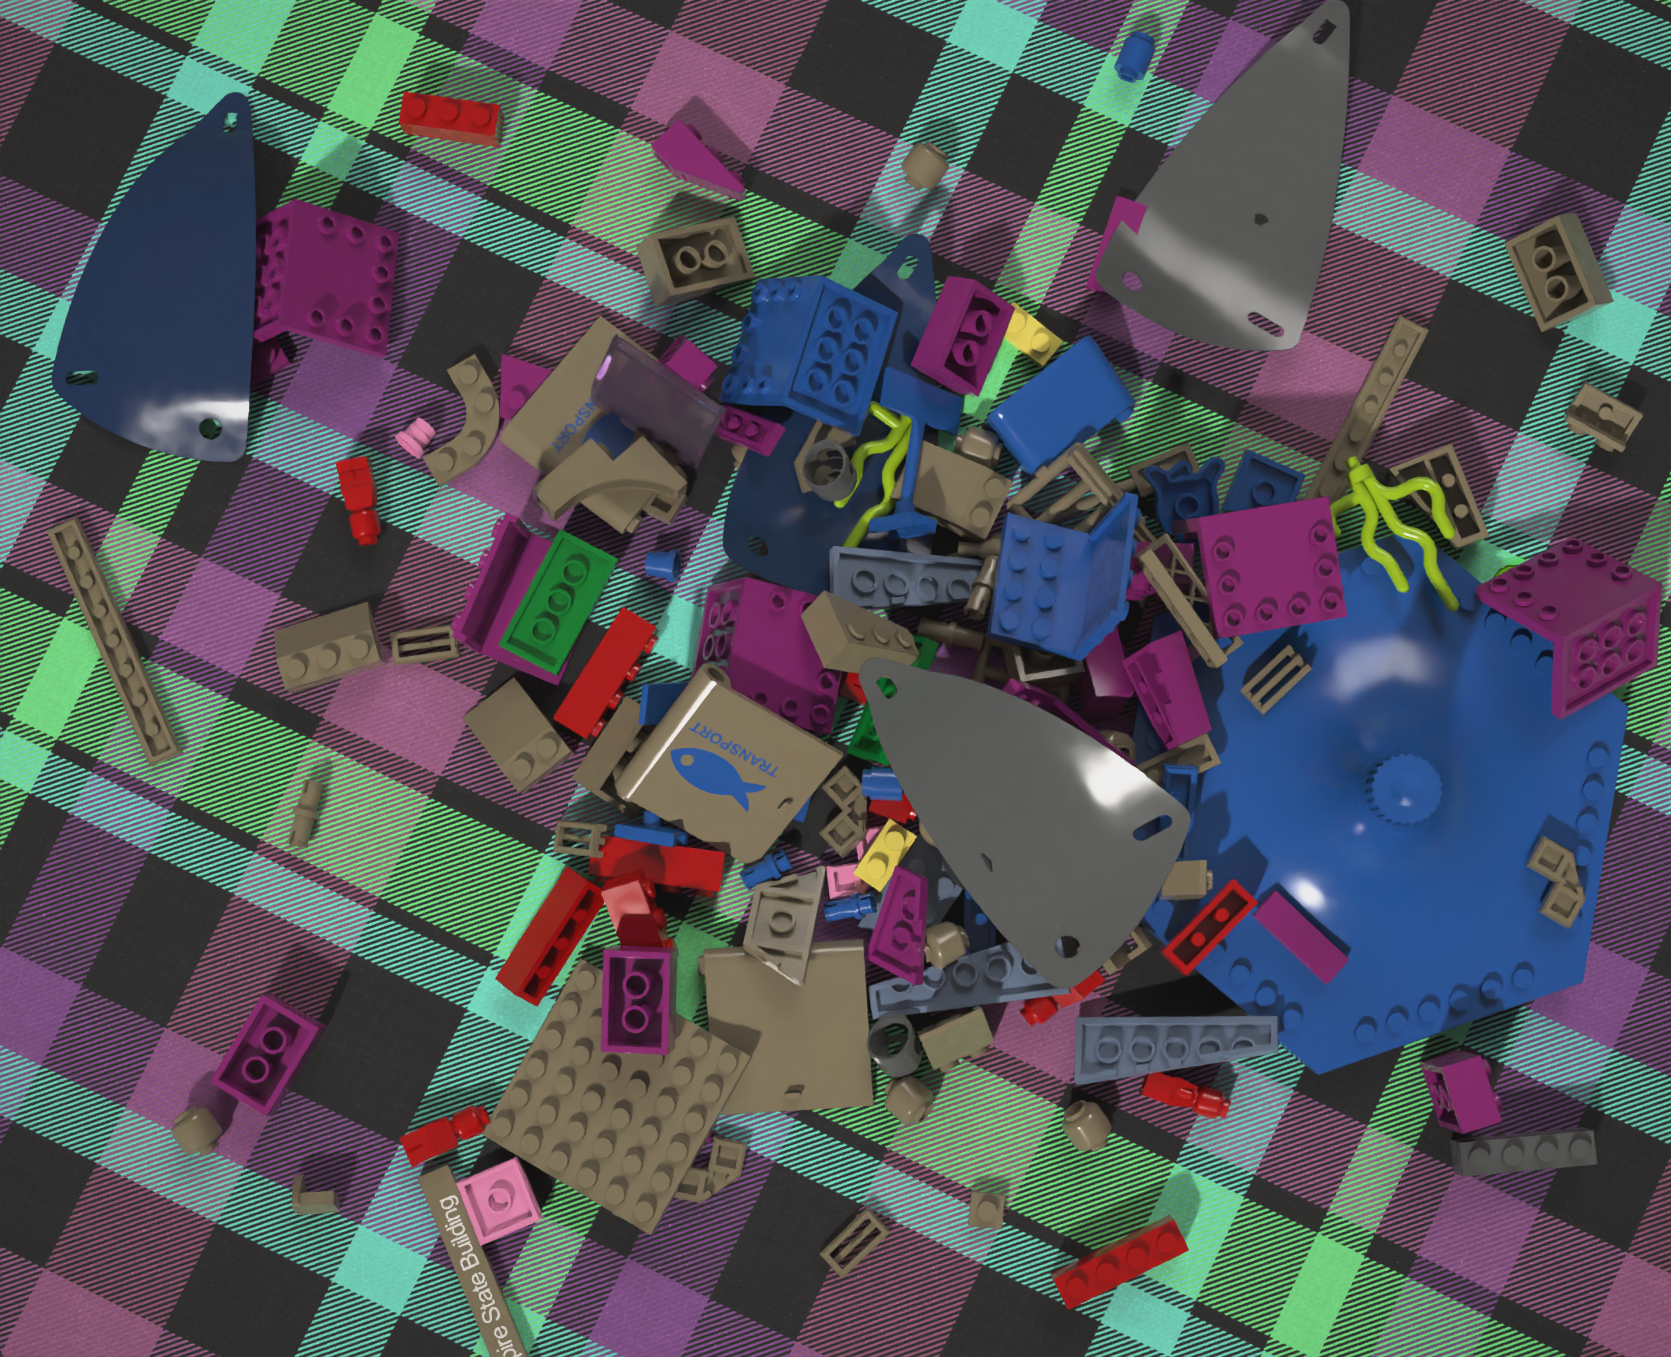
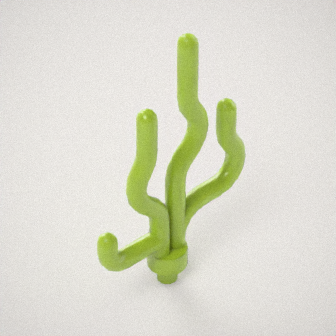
(899, 434)
(1371, 493)

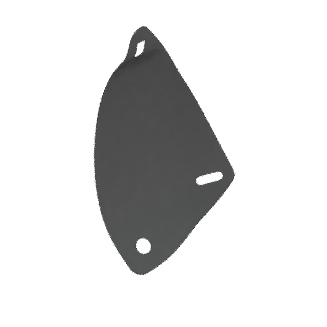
(1262, 150)
(1034, 800)

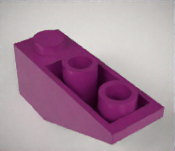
(691, 161)

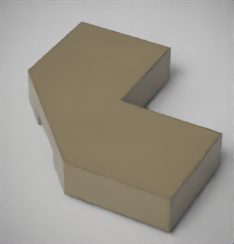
(817, 433)
(851, 824)
(1565, 894)
(724, 1168)

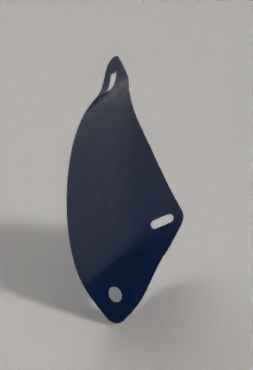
(173, 299)
(766, 490)

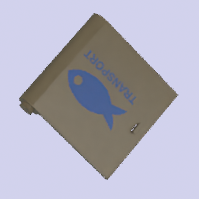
(564, 418)
(725, 768)

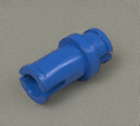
(769, 867)
(854, 906)

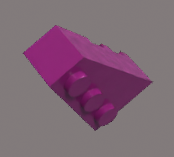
(688, 363)
(1105, 683)
(1169, 690)

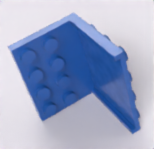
(810, 350)
(1062, 585)

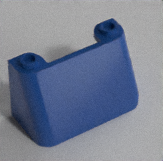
(1061, 407)

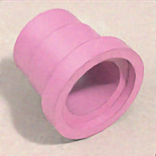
(416, 437)

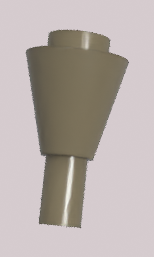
(981, 549)

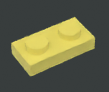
(1031, 337)
(884, 855)

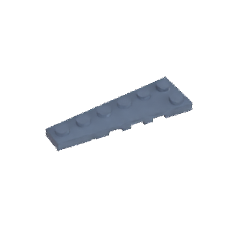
(899, 578)
(975, 980)
(1145, 1045)

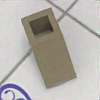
(1187, 881)

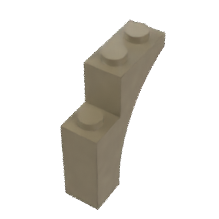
(593, 472)

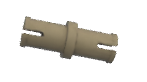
(982, 589)
(951, 634)
(305, 813)

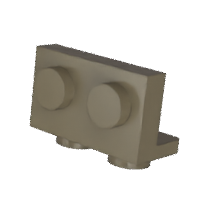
(1602, 417)

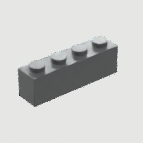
(1523, 1151)

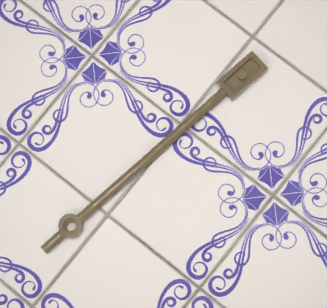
(1136, 482)

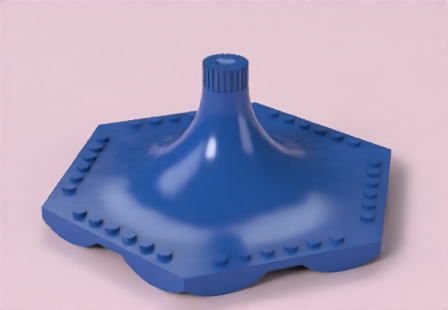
(1394, 812)

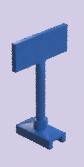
(924, 406)
(655, 703)

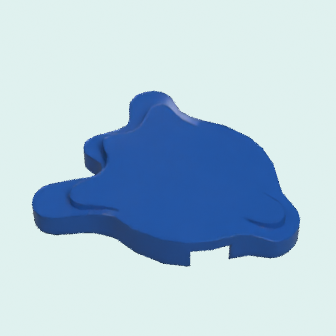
(1184, 494)

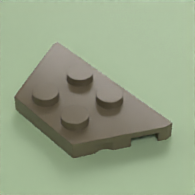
(785, 922)

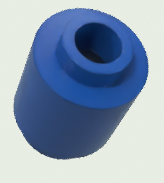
(1135, 57)
(881, 784)

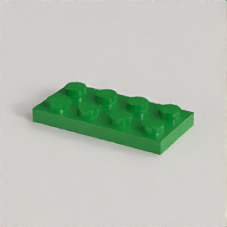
(558, 602)
(865, 740)

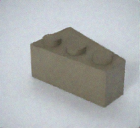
(1460, 504)
(851, 635)

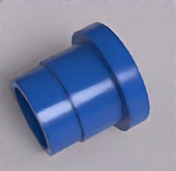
(663, 564)

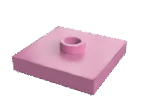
(499, 1200)

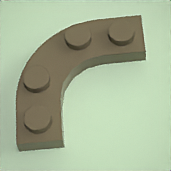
(480, 427)

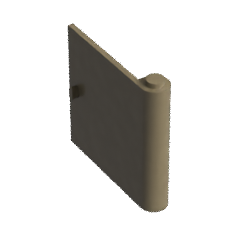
(796, 1035)

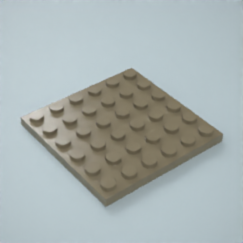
(612, 1120)

